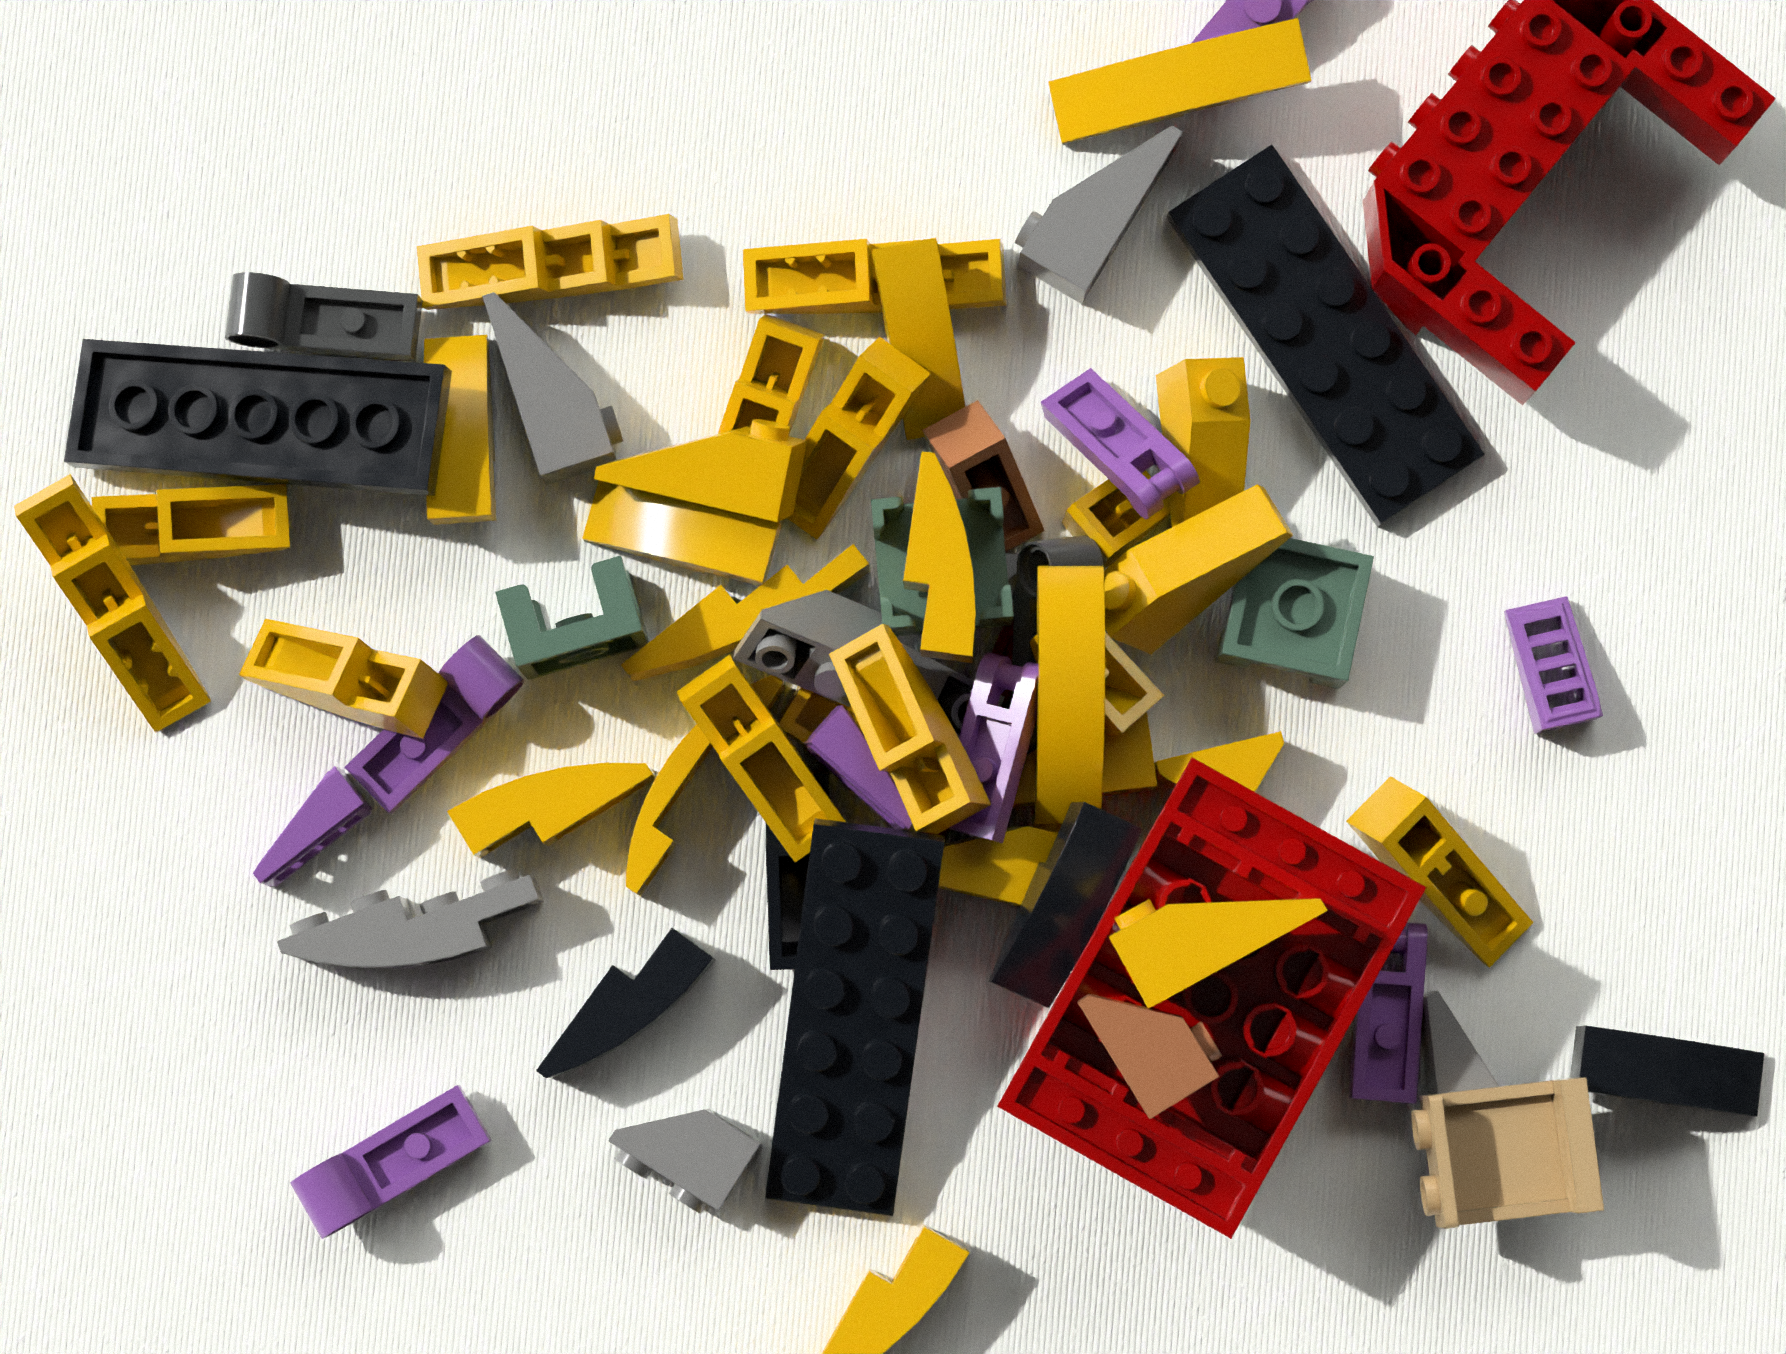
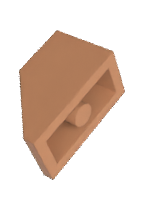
(979, 457)
(1153, 1050)

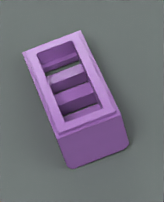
(1541, 715)
(845, 753)
(321, 820)

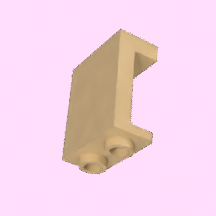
(1508, 1152)

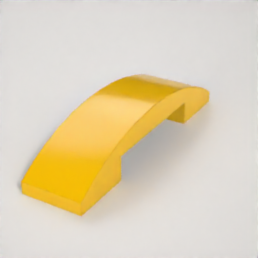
(1069, 689)
(650, 846)

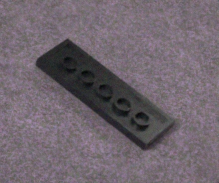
(1324, 335)
(259, 416)
(854, 1016)

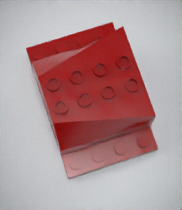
(1268, 1012)

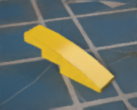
(1180, 81)
(550, 262)
(843, 279)
(112, 603)
(720, 623)

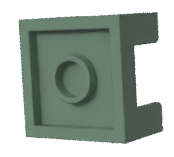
(983, 525)
(1299, 612)
(579, 637)

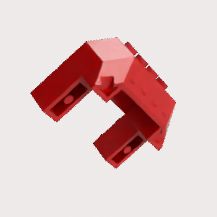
(1497, 140)

